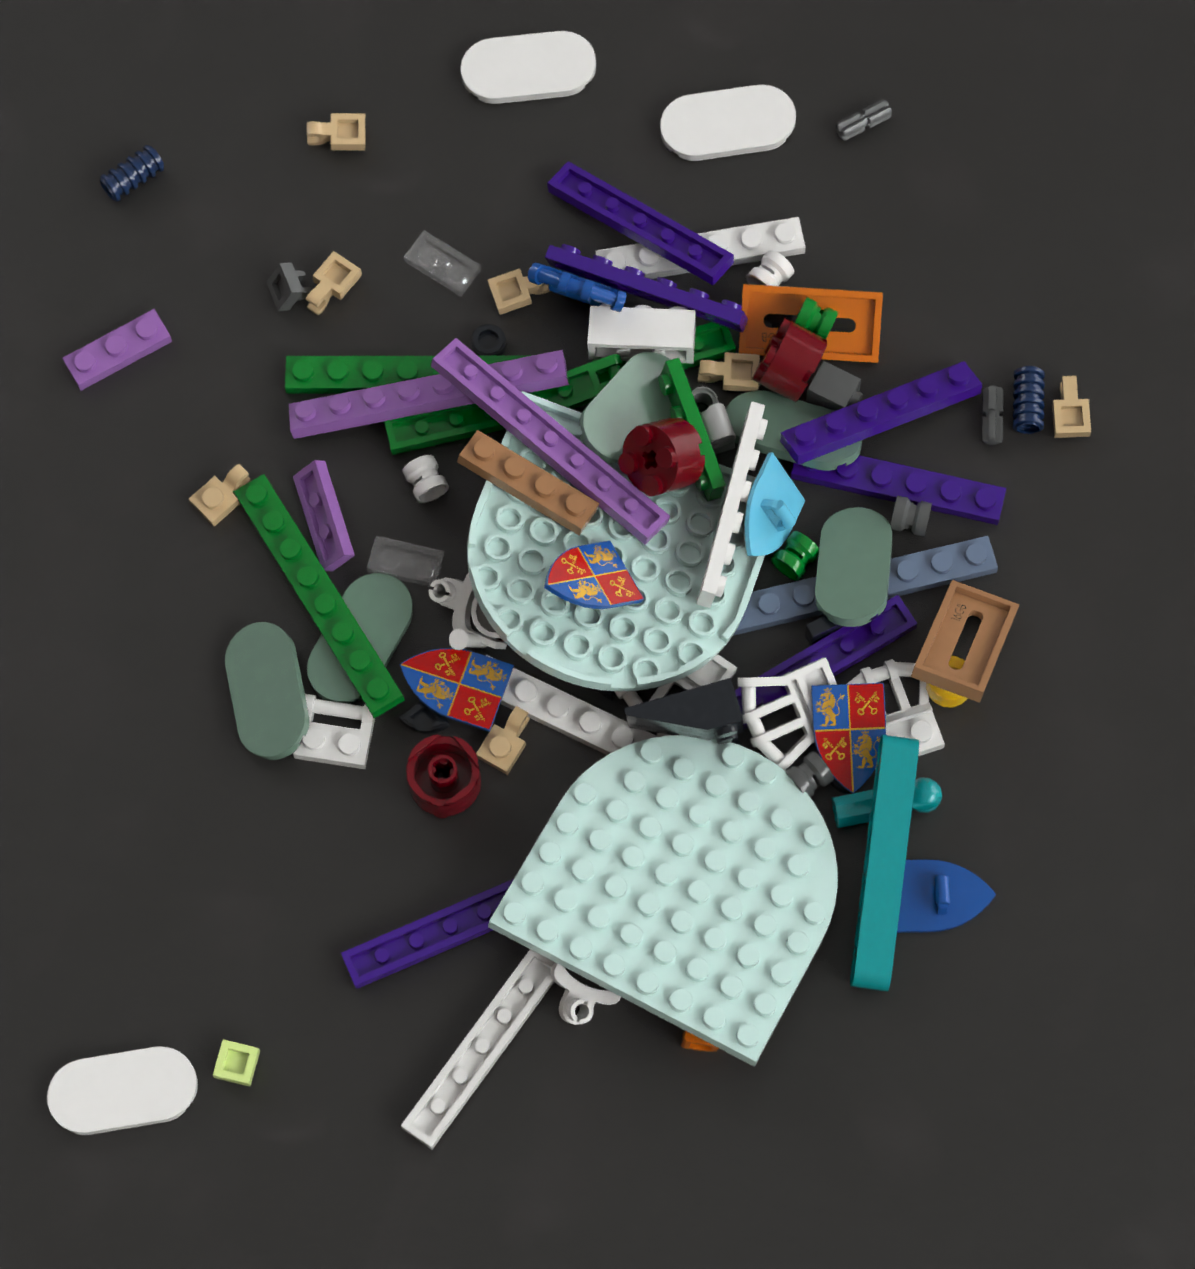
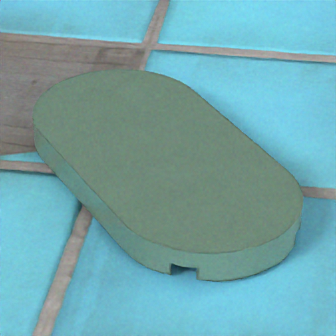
(624, 403)
(783, 415)
(853, 566)
(384, 614)
(267, 690)

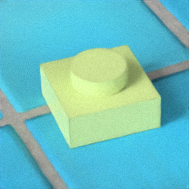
(236, 1063)

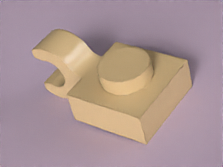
(344, 131)
(332, 278)
(513, 291)
(734, 371)
(1070, 414)
(218, 498)
(502, 745)

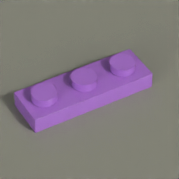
(117, 349)
(323, 515)

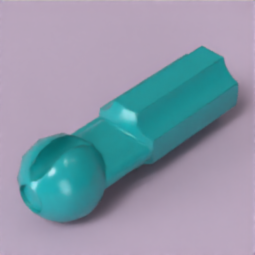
(856, 807)

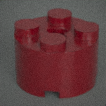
(790, 360)
(662, 456)
(445, 755)

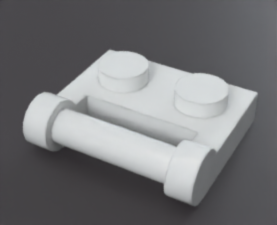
(336, 743)

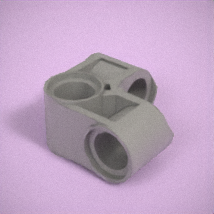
(715, 420)

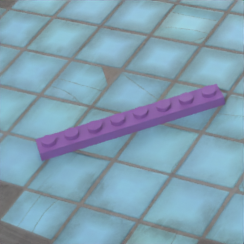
(416, 396)
(550, 441)

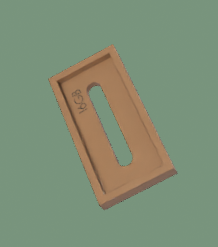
(959, 604)

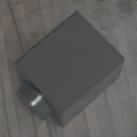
(833, 388)

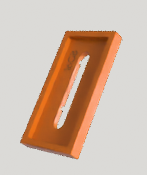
(860, 306)

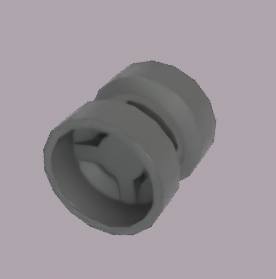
(910, 516)
(810, 774)

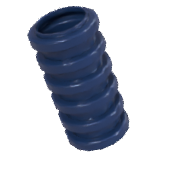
(131, 173)
(1028, 399)

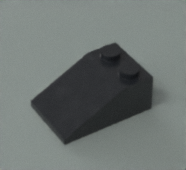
(697, 713)

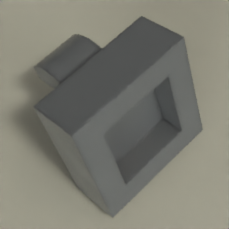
(286, 286)

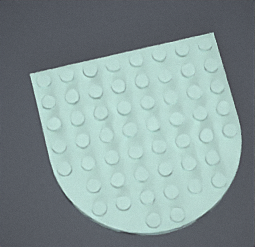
(617, 646)
(682, 886)

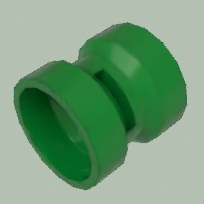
(816, 319)
(795, 556)

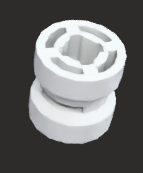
(772, 271)
(425, 478)

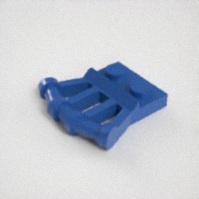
(576, 287)

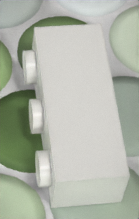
(642, 330)

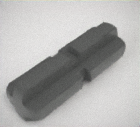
(857, 122)
(992, 407)

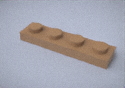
(528, 482)

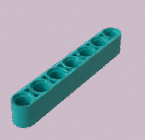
(884, 863)

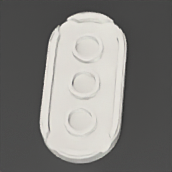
(528, 67)
(728, 122)
(122, 1090)

